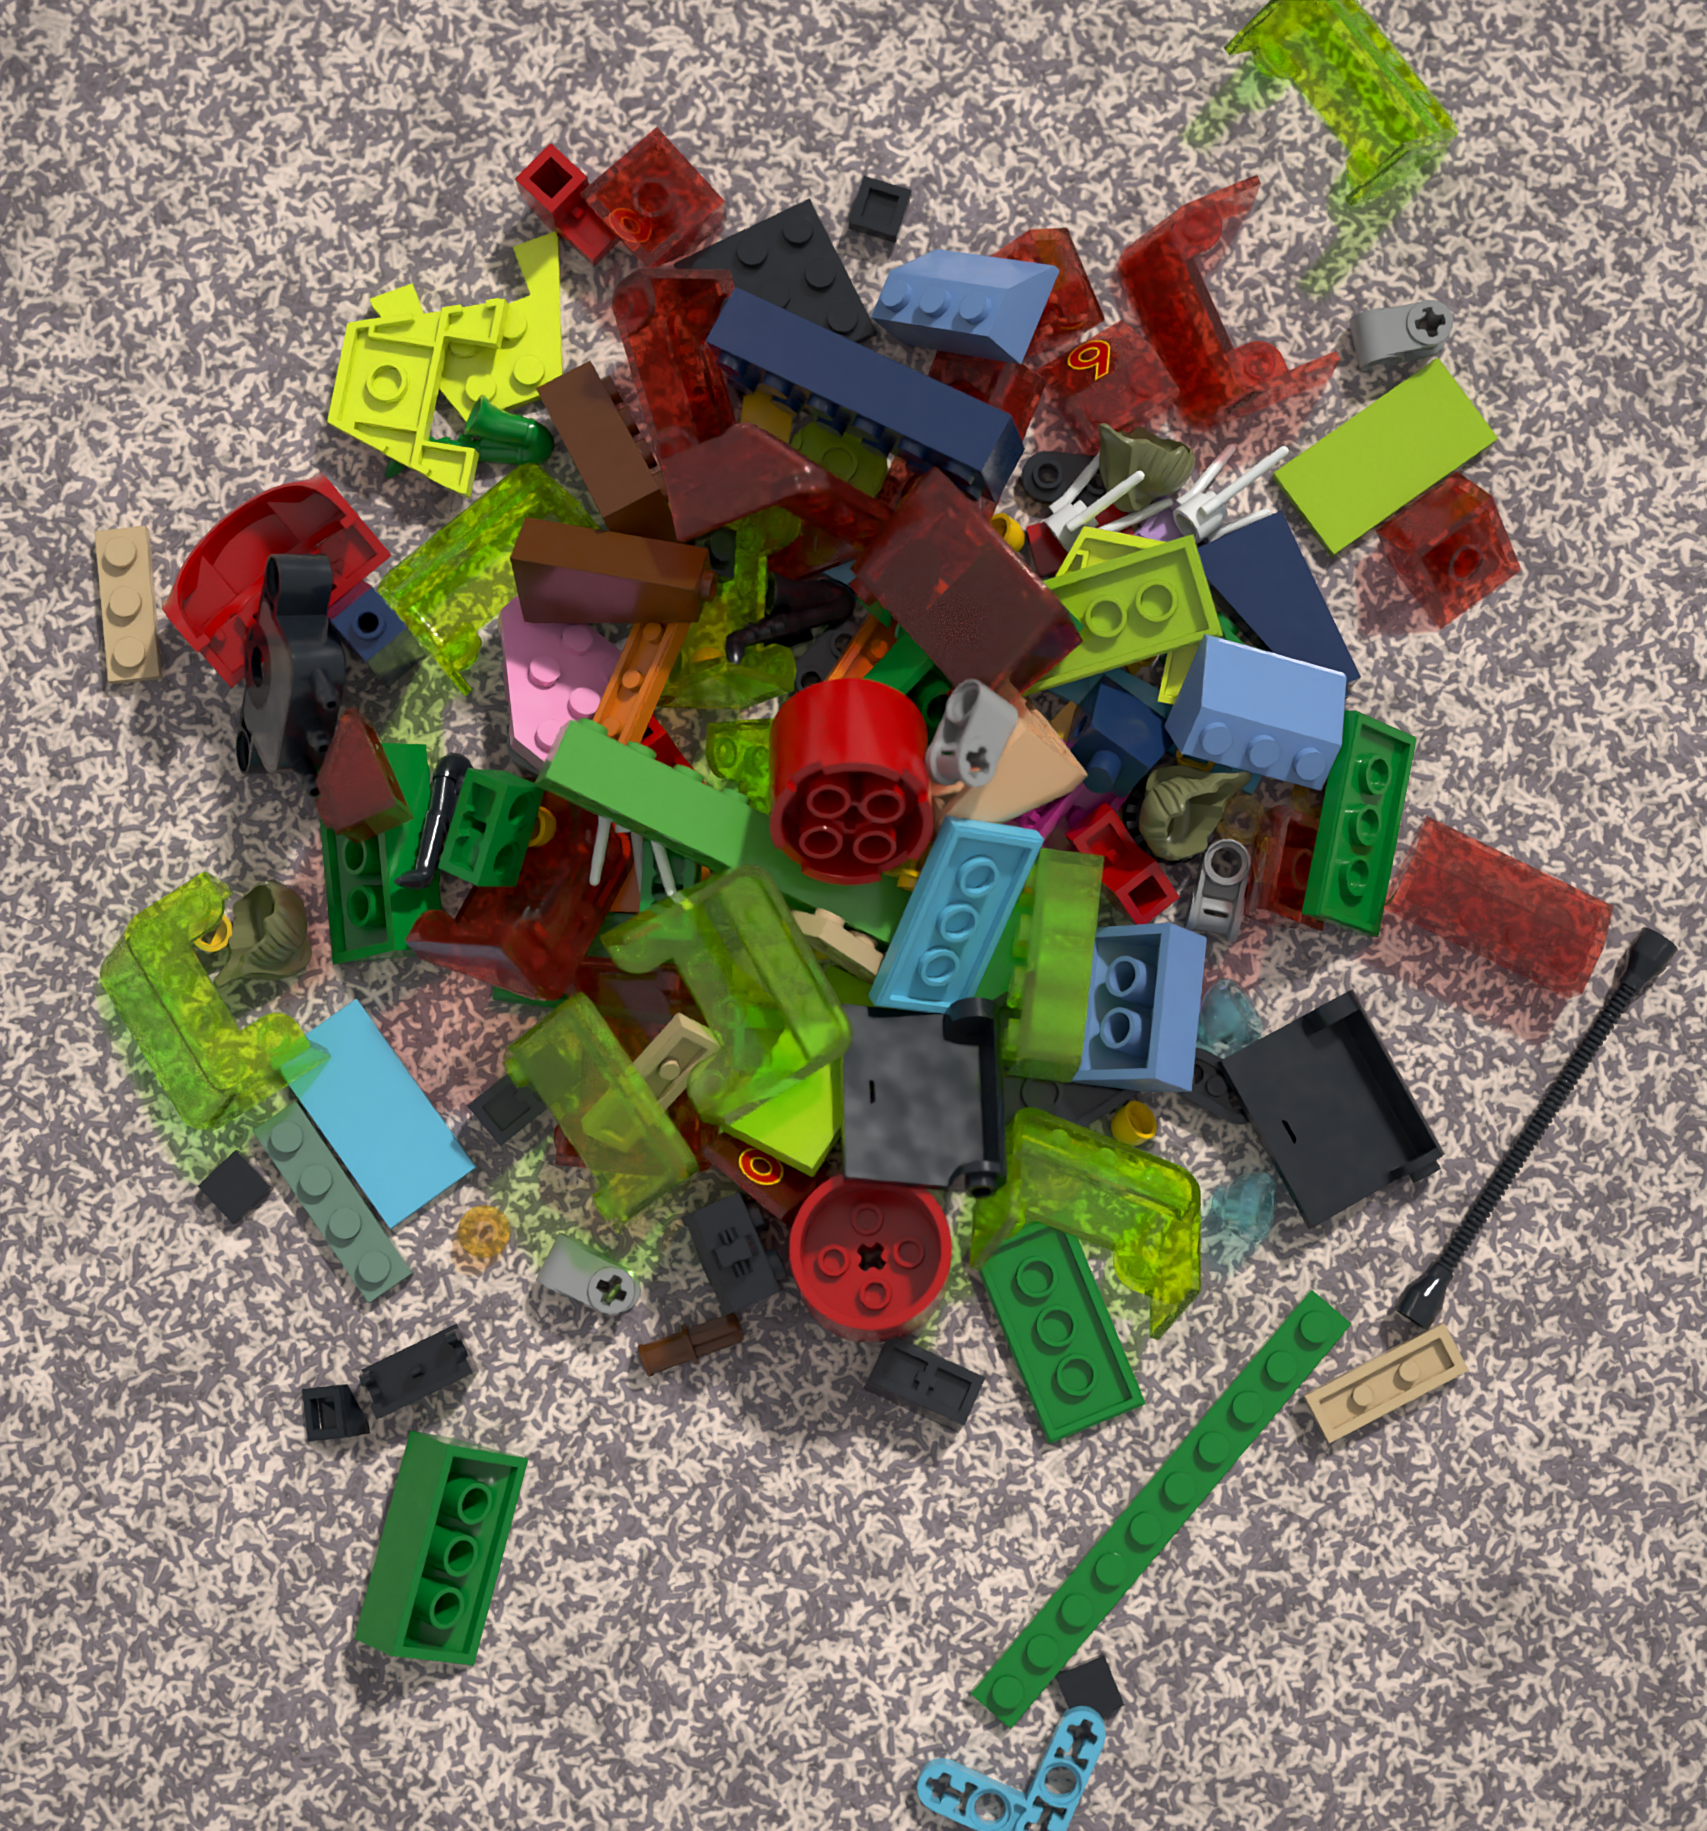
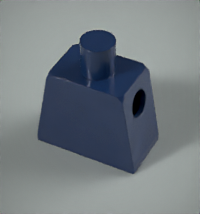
(1116, 738)

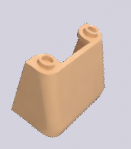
(1029, 774)

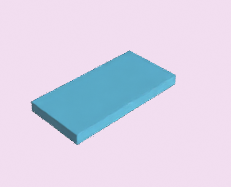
(955, 915)
(379, 1117)

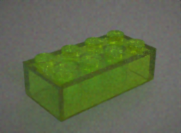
(1054, 967)

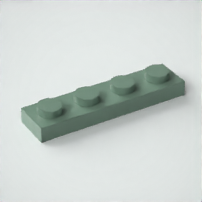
(333, 1202)

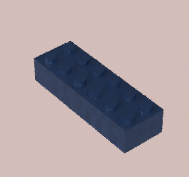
(865, 396)

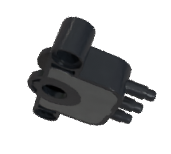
(296, 706)

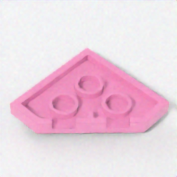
(550, 677)

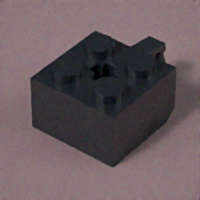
(734, 1252)

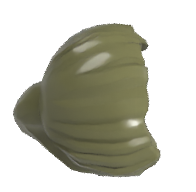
(1163, 461)
(1185, 808)
(267, 935)

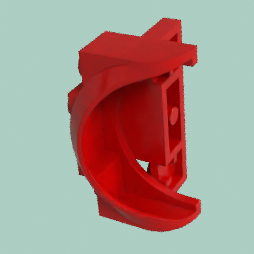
(230, 562)

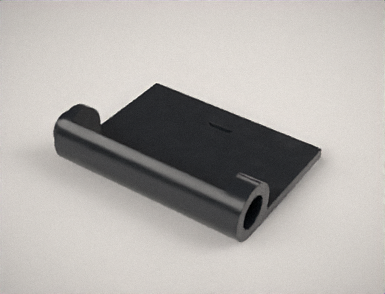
(933, 1099)
(1340, 1104)

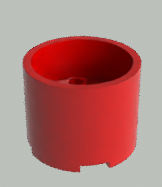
(849, 781)
(858, 1217)

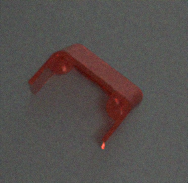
(1184, 325)
(757, 470)

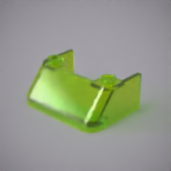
(1354, 83)
(466, 570)
(603, 1111)
(1106, 1196)

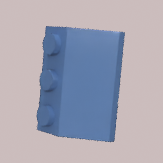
(966, 304)
(1260, 712)
(1143, 1008)

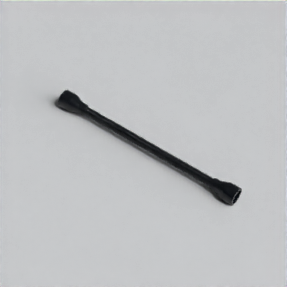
(1645, 960)

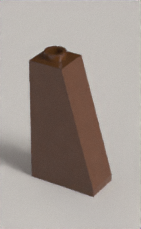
(607, 576)

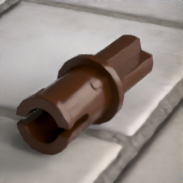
(690, 1343)

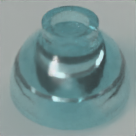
(1228, 1016)
(1247, 1205)

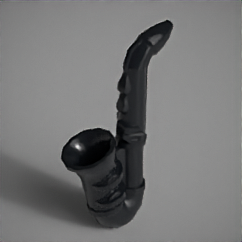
(807, 606)
(444, 797)

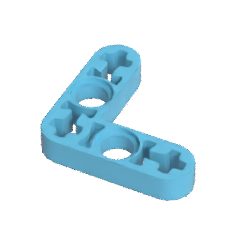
(1018, 1805)

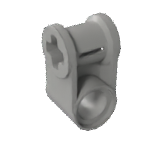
(1392, 335)
(975, 731)
(1219, 894)
(580, 1273)

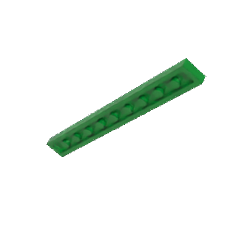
(1160, 1508)

